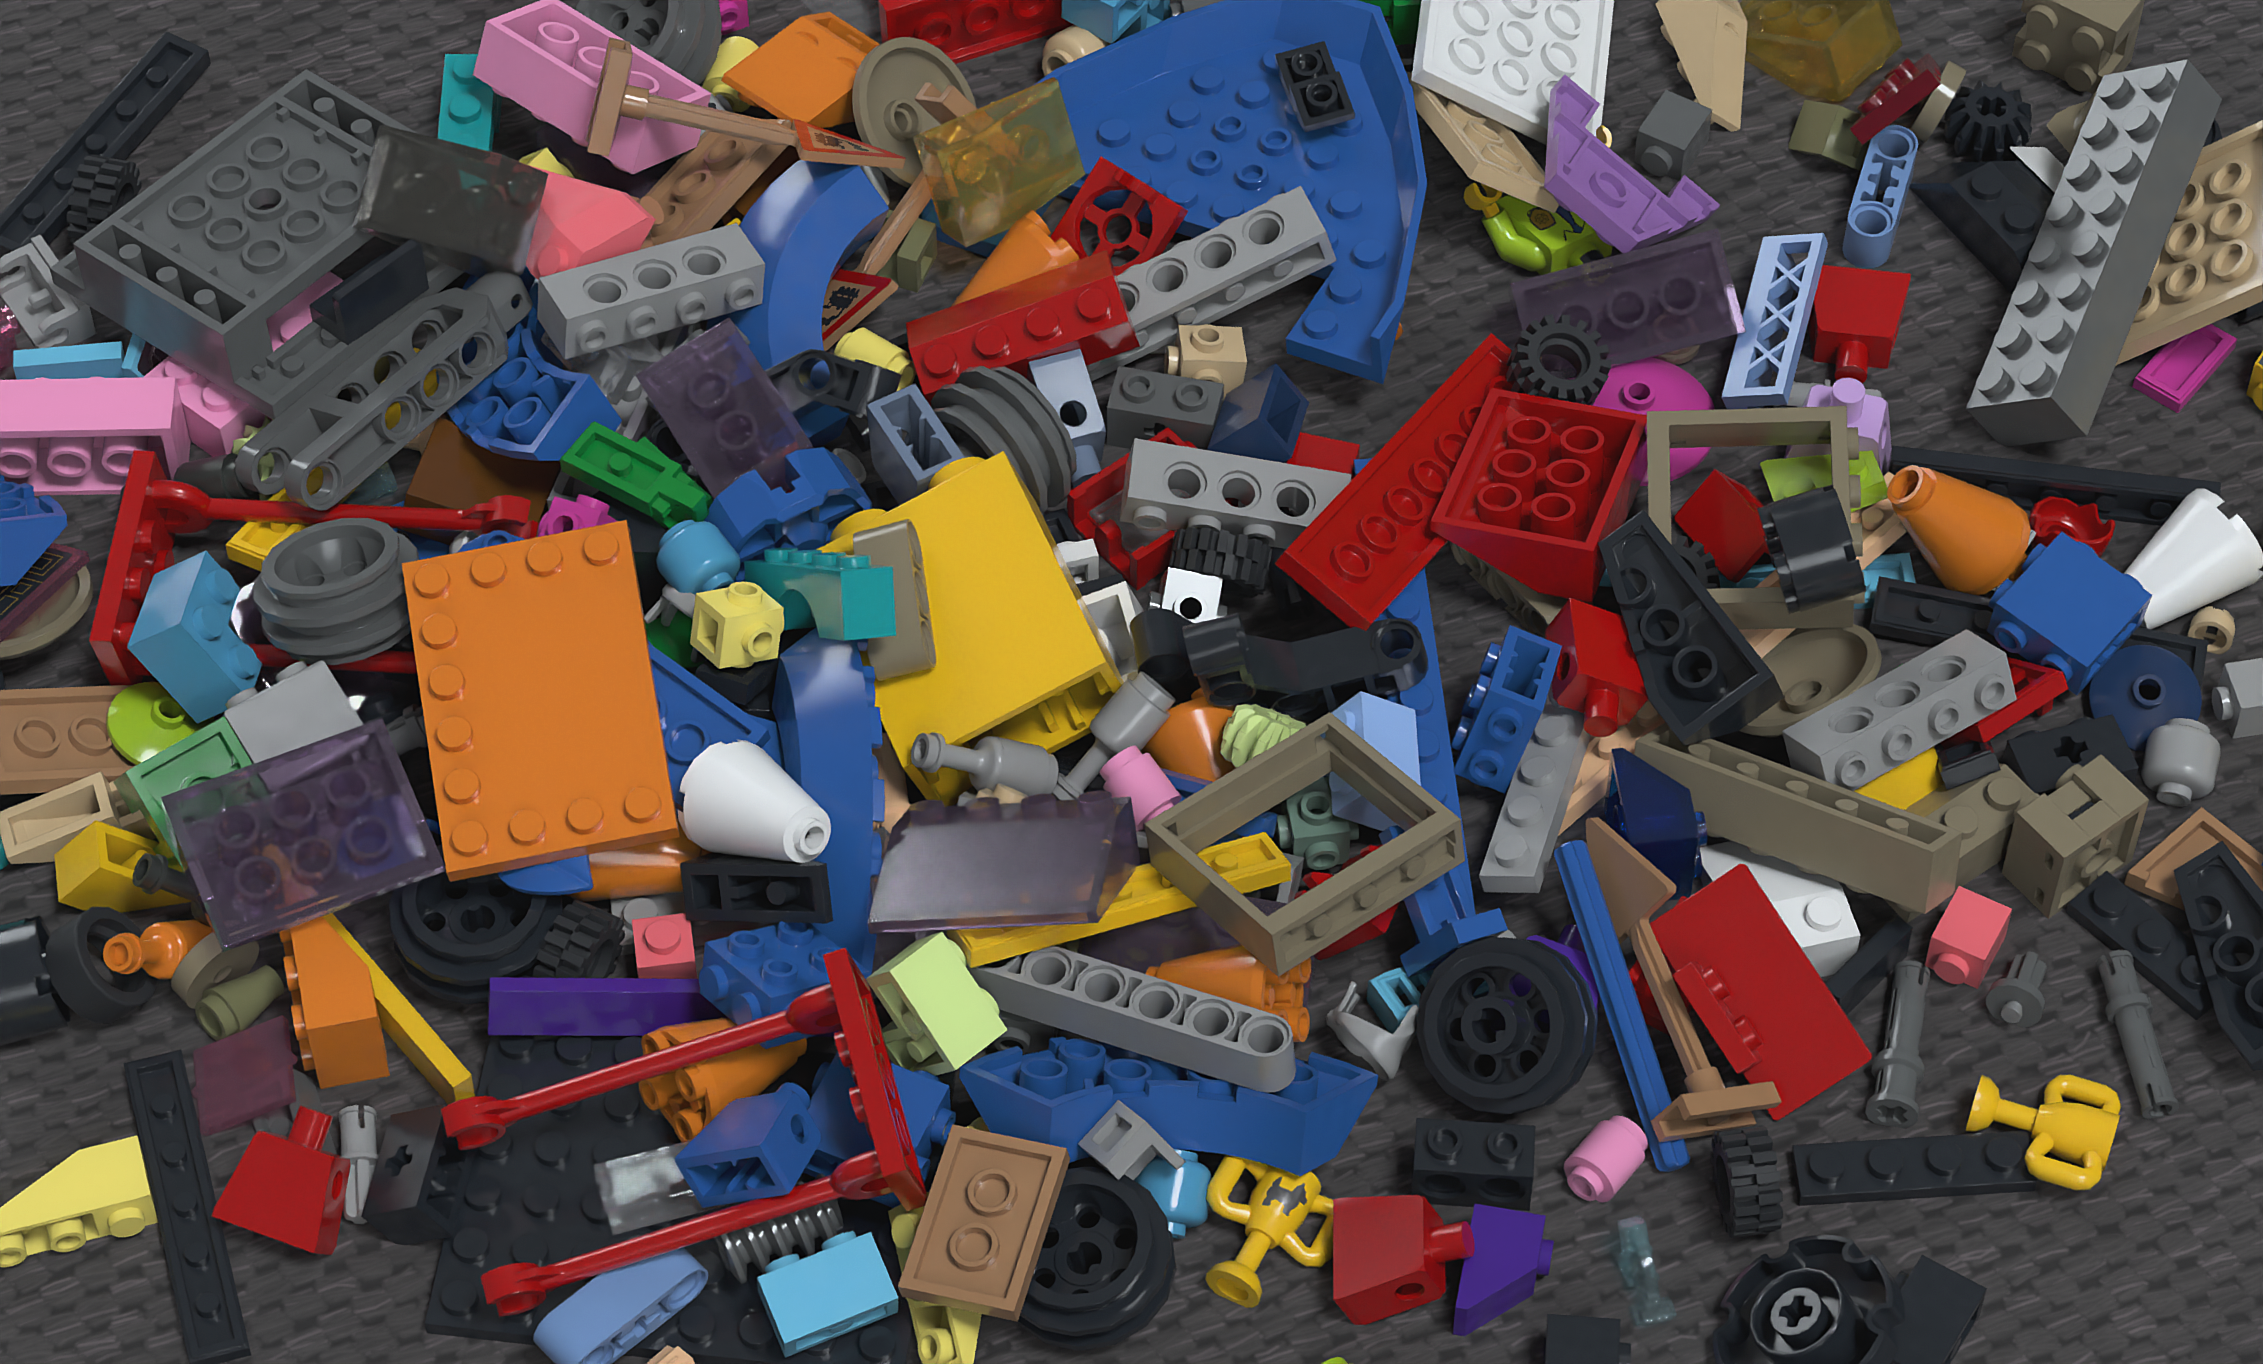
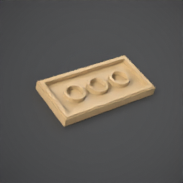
(1484, 148)

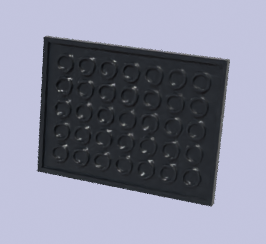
(541, 1204)

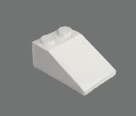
(1808, 903)

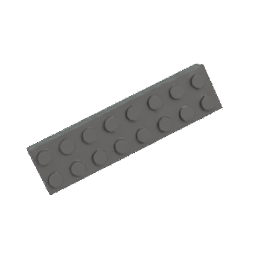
(2094, 255)

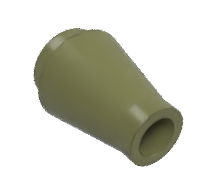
(238, 1002)

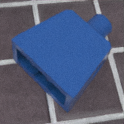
(752, 1148)

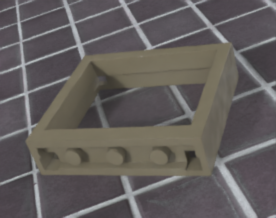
(1759, 427)
(1342, 902)

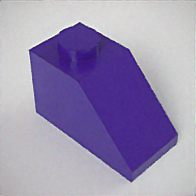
(1503, 1266)

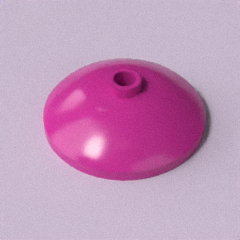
(1660, 388)

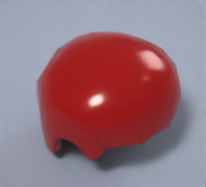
(2078, 522)

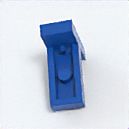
(1443, 918)

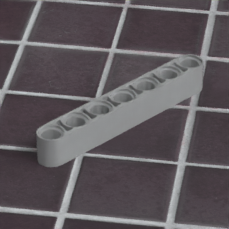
(1143, 1015)

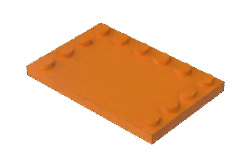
(539, 701)

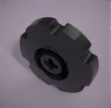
(1811, 1307)

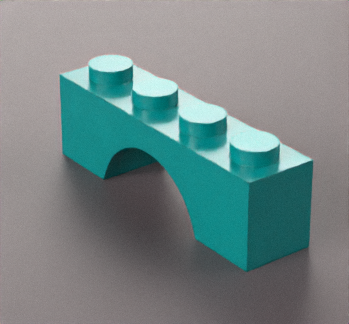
(468, 105)
(828, 591)

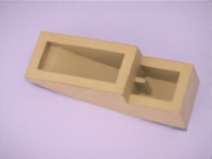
(50, 821)

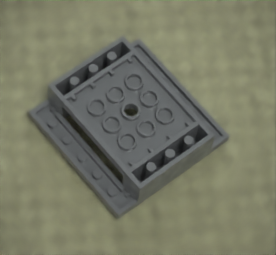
(206, 268)

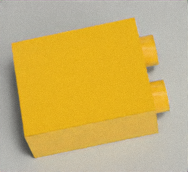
(1005, 620)

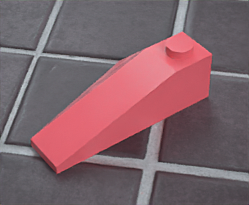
(583, 225)

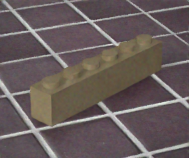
(1811, 821)

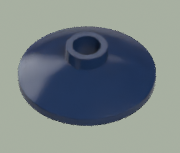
(2117, 691)

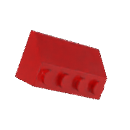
(1025, 322)

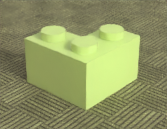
(934, 1007)

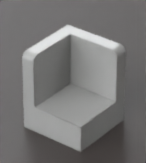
(1126, 1143)

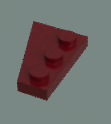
(1895, 95)

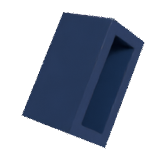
(1261, 418)

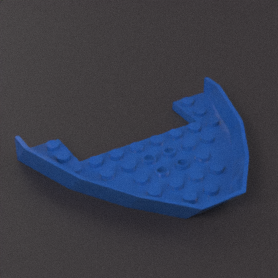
(1212, 129)

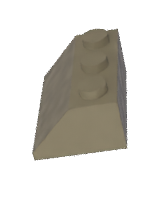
(1984, 815)

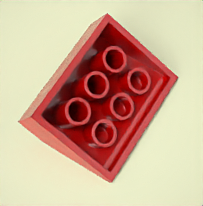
(1544, 489)

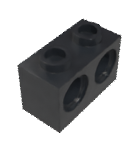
(1473, 1163)

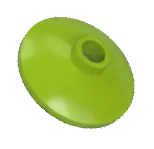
(147, 721)

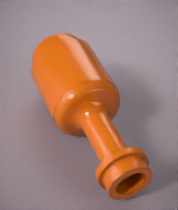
(157, 949)

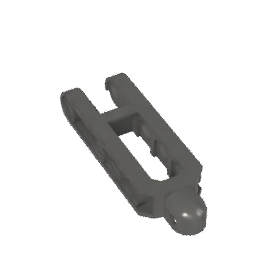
(352, 436)

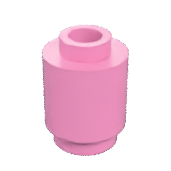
(1141, 779)
(1606, 1159)

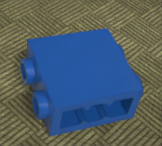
(2067, 610)
(1504, 708)
(765, 971)
(842, 1136)

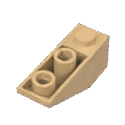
(1711, 52)

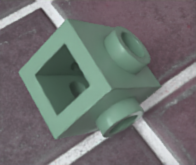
(1311, 828)

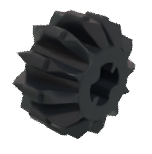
(1987, 122)

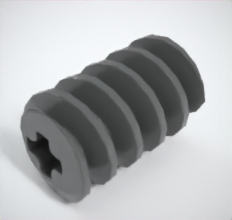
(778, 1237)

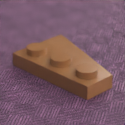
(2197, 834)

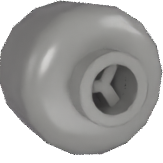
(2180, 761)

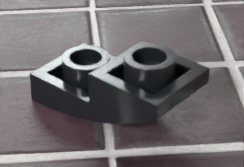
(1314, 87)

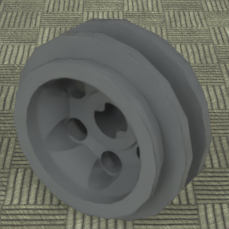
(674, 32)
(1005, 412)
(336, 591)

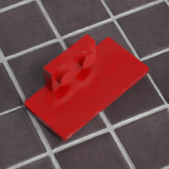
(1758, 990)

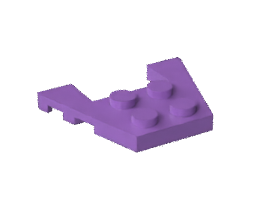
(1604, 188)

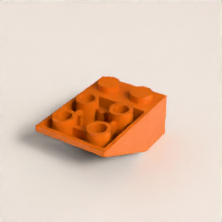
(804, 71)
(333, 1006)

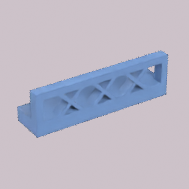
(1765, 317)

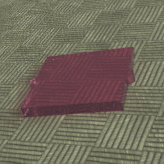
(244, 1075)

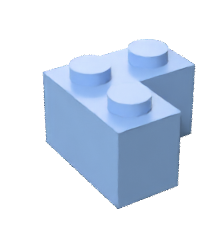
(1392, 733)

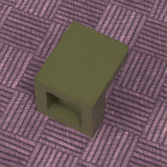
(1826, 132)
(913, 256)

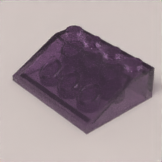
(301, 835)
(1005, 863)

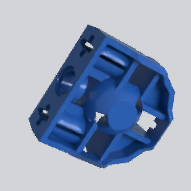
(804, 519)

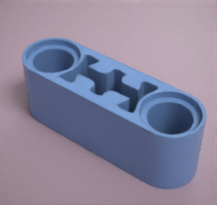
(1874, 224)
(620, 1309)

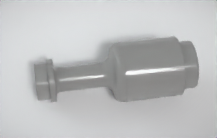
(1124, 721)
(992, 761)

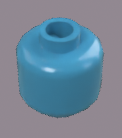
(697, 558)
(1179, 1192)

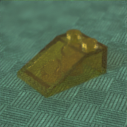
(1820, 44)
(999, 162)

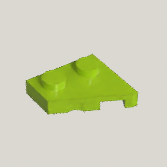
(1801, 474)

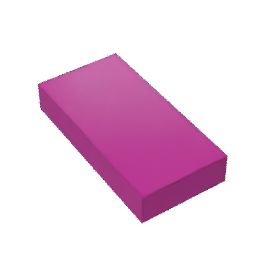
(2184, 366)

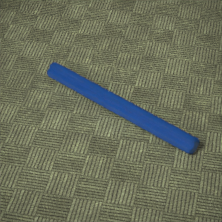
(1618, 998)

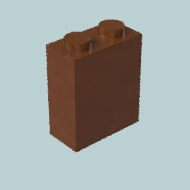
(462, 474)

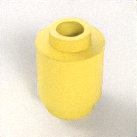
(729, 54)
(875, 350)

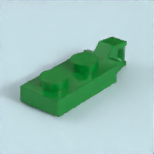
(633, 475)

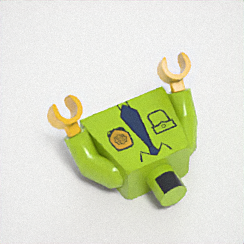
(1535, 236)

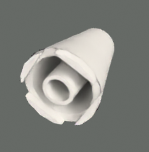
(2196, 559)
(750, 806)

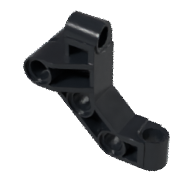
(849, 388)
(1304, 675)

